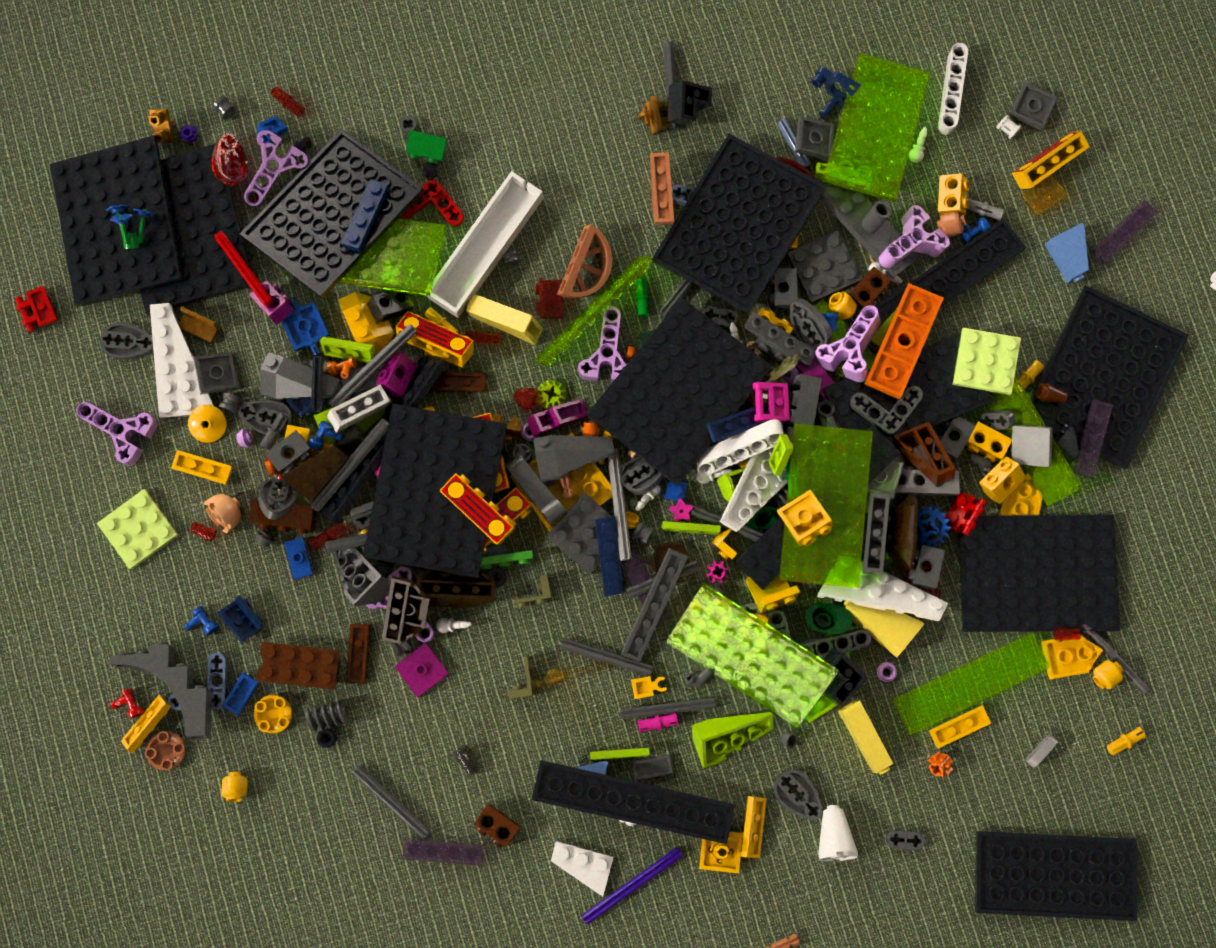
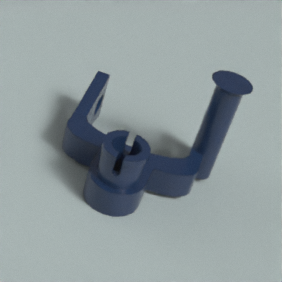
(825, 76)

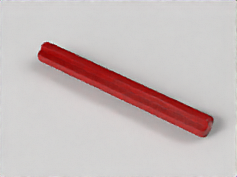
(243, 268)

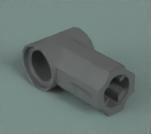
(828, 419)

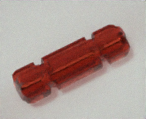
(482, 336)

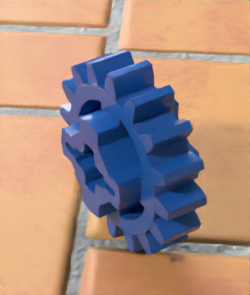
(934, 519)

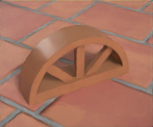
(661, 189)
(581, 252)

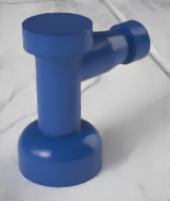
(982, 225)
(316, 442)
(200, 616)

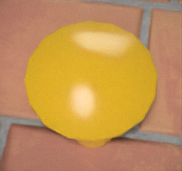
(272, 714)

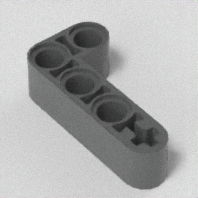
(535, 489)

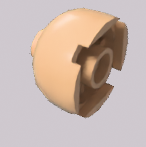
(224, 511)

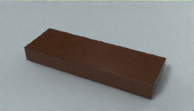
(460, 382)
(358, 653)

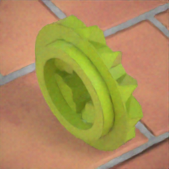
(559, 390)

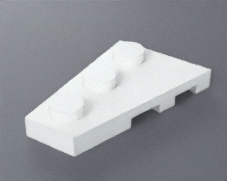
(583, 864)

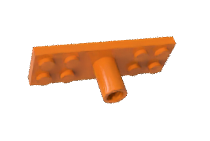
(904, 341)

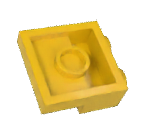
(805, 518)

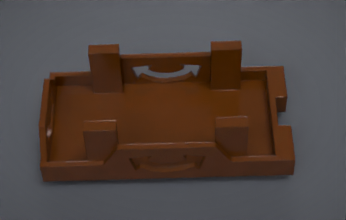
(299, 665)

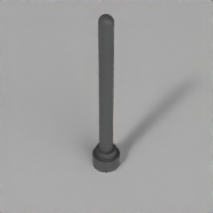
(1116, 658)

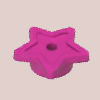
(686, 510)

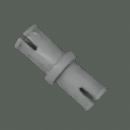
(996, 212)

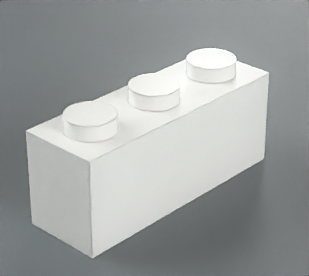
(358, 408)

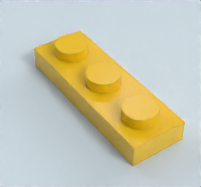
(202, 467)
(146, 724)
(959, 726)
(753, 827)

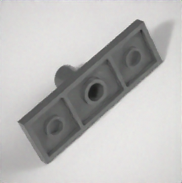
(866, 223)

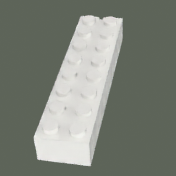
(485, 244)

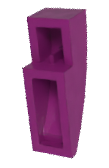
(557, 417)

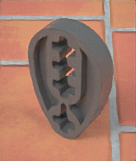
(818, 323)
(123, 351)
(260, 408)
(642, 485)
(268, 501)
(788, 800)

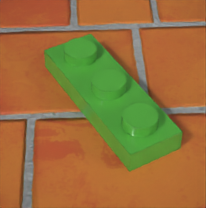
(505, 560)

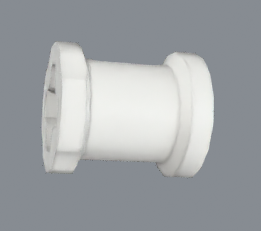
(1008, 127)

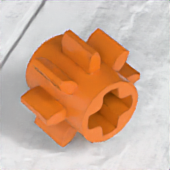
(940, 764)

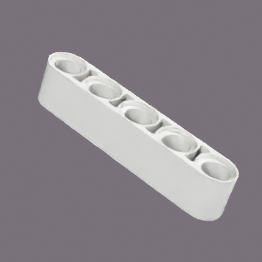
(953, 80)
(739, 447)

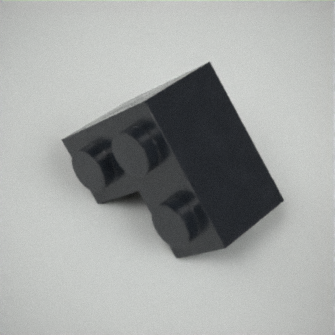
(686, 100)
(846, 681)

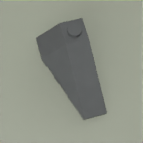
(289, 379)
(563, 453)
(360, 578)

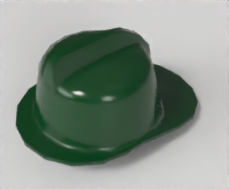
(764, 517)
(828, 618)

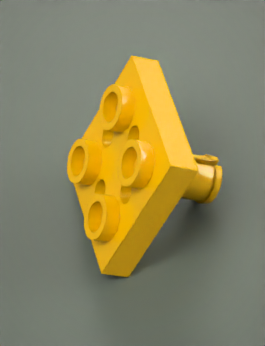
(730, 861)

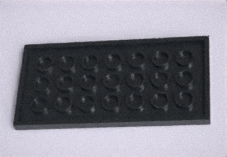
(932, 374)
(1056, 875)

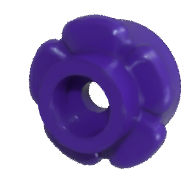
(188, 138)

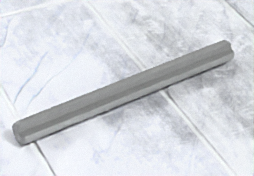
(619, 506)

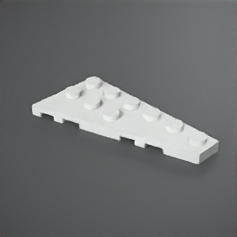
(174, 366)
(752, 491)
(888, 593)

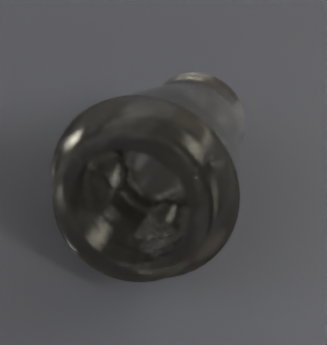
(466, 759)

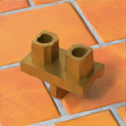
(651, 115)
(162, 125)
(514, 428)

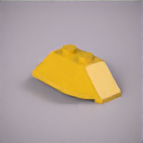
(363, 324)

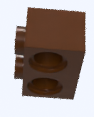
(866, 288)
(500, 821)

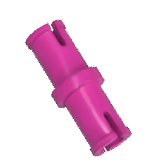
(657, 723)

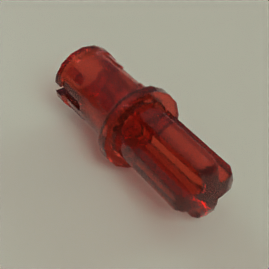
(287, 101)
(328, 535)

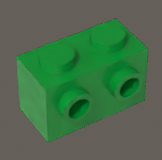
(426, 145)

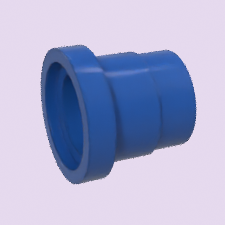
(832, 320)

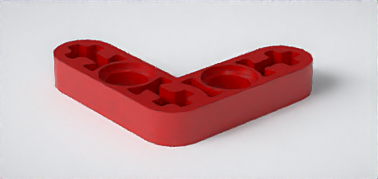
(435, 198)

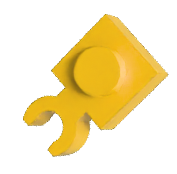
(644, 687)

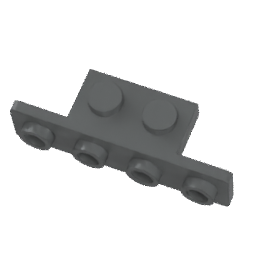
(777, 341)

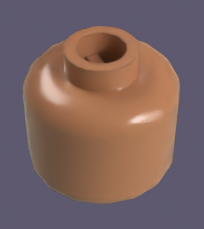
(952, 223)

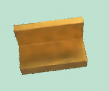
(198, 325)

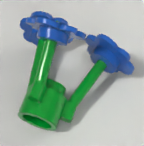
(130, 240)

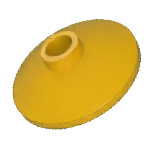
(216, 421)

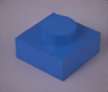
(675, 492)

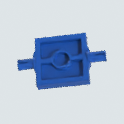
(305, 326)

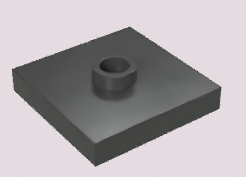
(1033, 106)
(814, 138)
(216, 373)

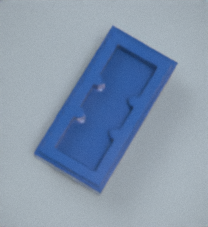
(298, 558)
(241, 694)

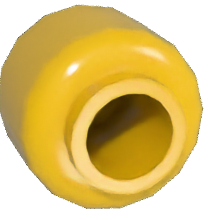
(843, 305)
(1108, 674)
(234, 787)

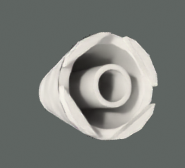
(835, 836)

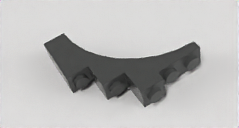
(193, 700)

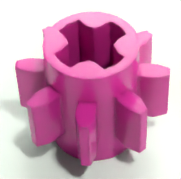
(719, 567)

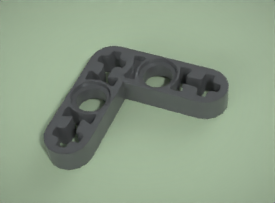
(885, 416)

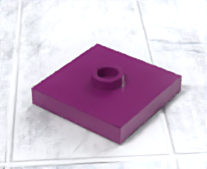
(421, 670)

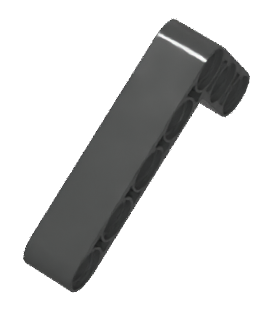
(831, 640)

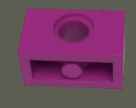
(396, 374)

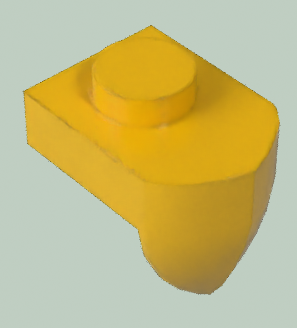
(725, 551)

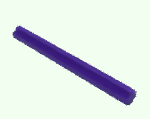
(632, 885)

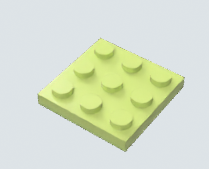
(986, 361)
(137, 529)

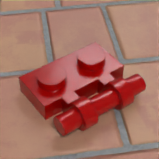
(41, 306)
(961, 510)

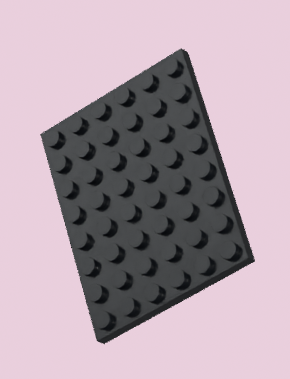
(199, 211)
(313, 211)
(739, 224)
(93, 243)
(1114, 358)
(675, 387)
(409, 514)
(1039, 574)

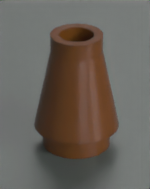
(1049, 393)

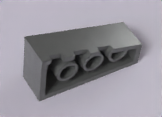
(802, 402)

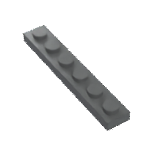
(654, 604)

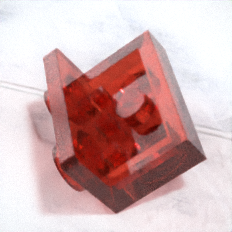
(550, 303)

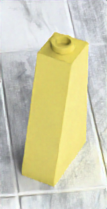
(505, 318)
(885, 626)
(865, 737)

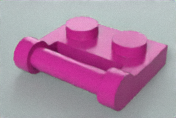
(777, 402)

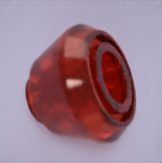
(526, 398)

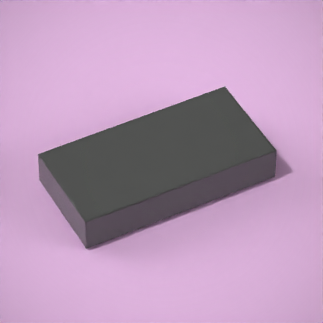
(652, 767)

